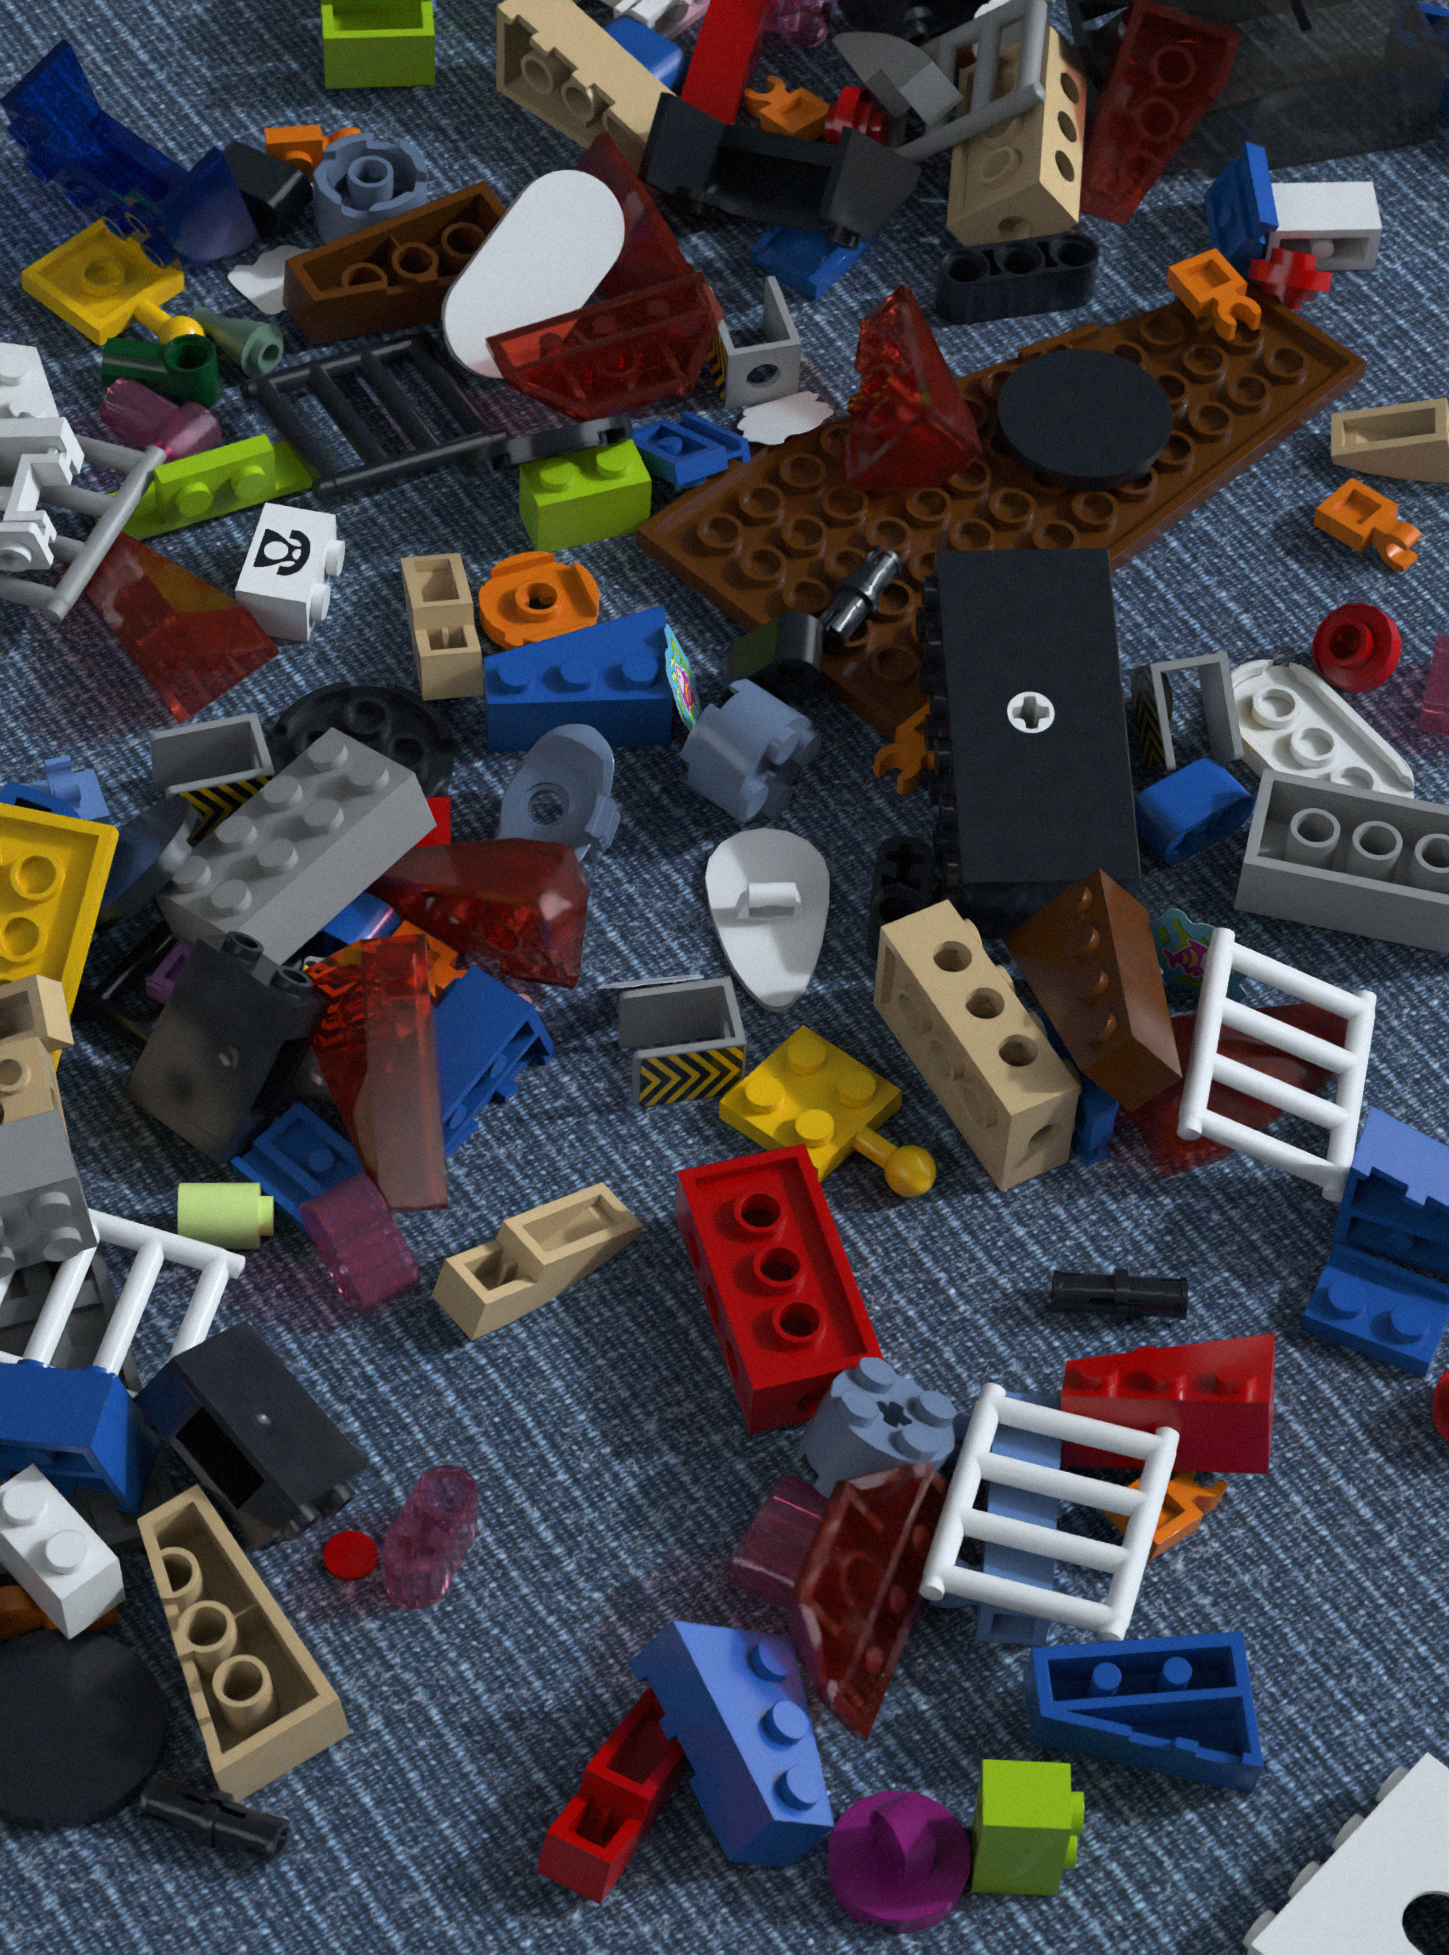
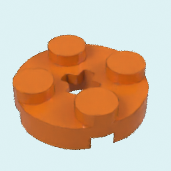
(530, 576)

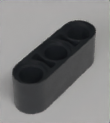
(1016, 278)

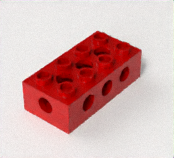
(773, 1281)

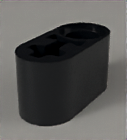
(269, 187)
(778, 657)
(898, 860)

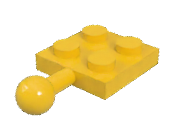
(107, 287)
(832, 1105)

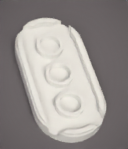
(533, 264)
(1306, 729)

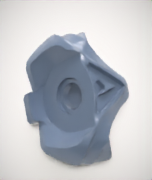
(579, 769)

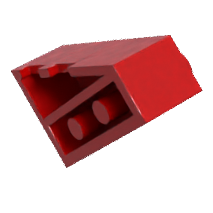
(1207, 1391)

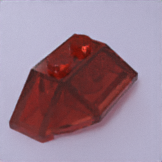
(649, 248)
(613, 351)
(863, 1586)

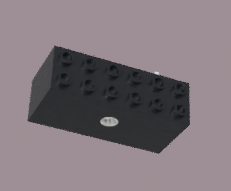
(1024, 730)

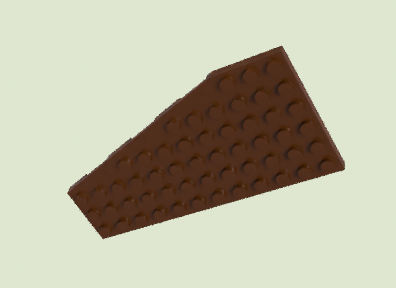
(790, 527)

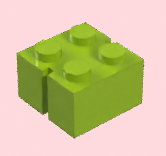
(377, 43)

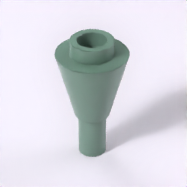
(250, 344)

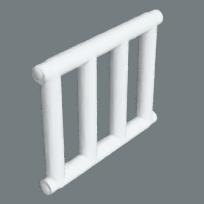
(1208, 1065)
(152, 1248)
(1124, 1562)

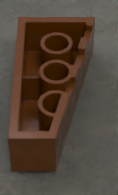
(389, 271)
(1101, 987)

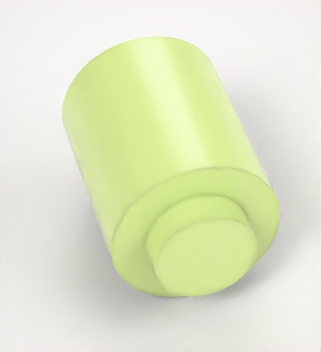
(225, 1214)

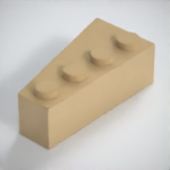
(575, 75)
(244, 1664)

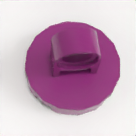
(898, 1861)

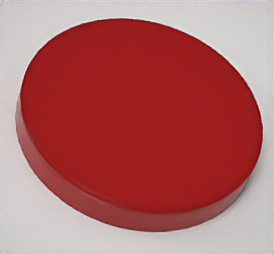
(350, 1556)

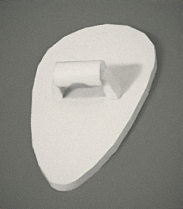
(769, 911)

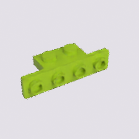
(216, 485)

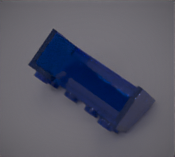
(104, 166)

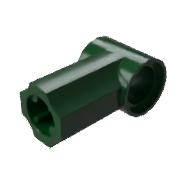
(181, 369)

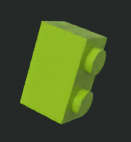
(584, 496)
(1024, 1827)

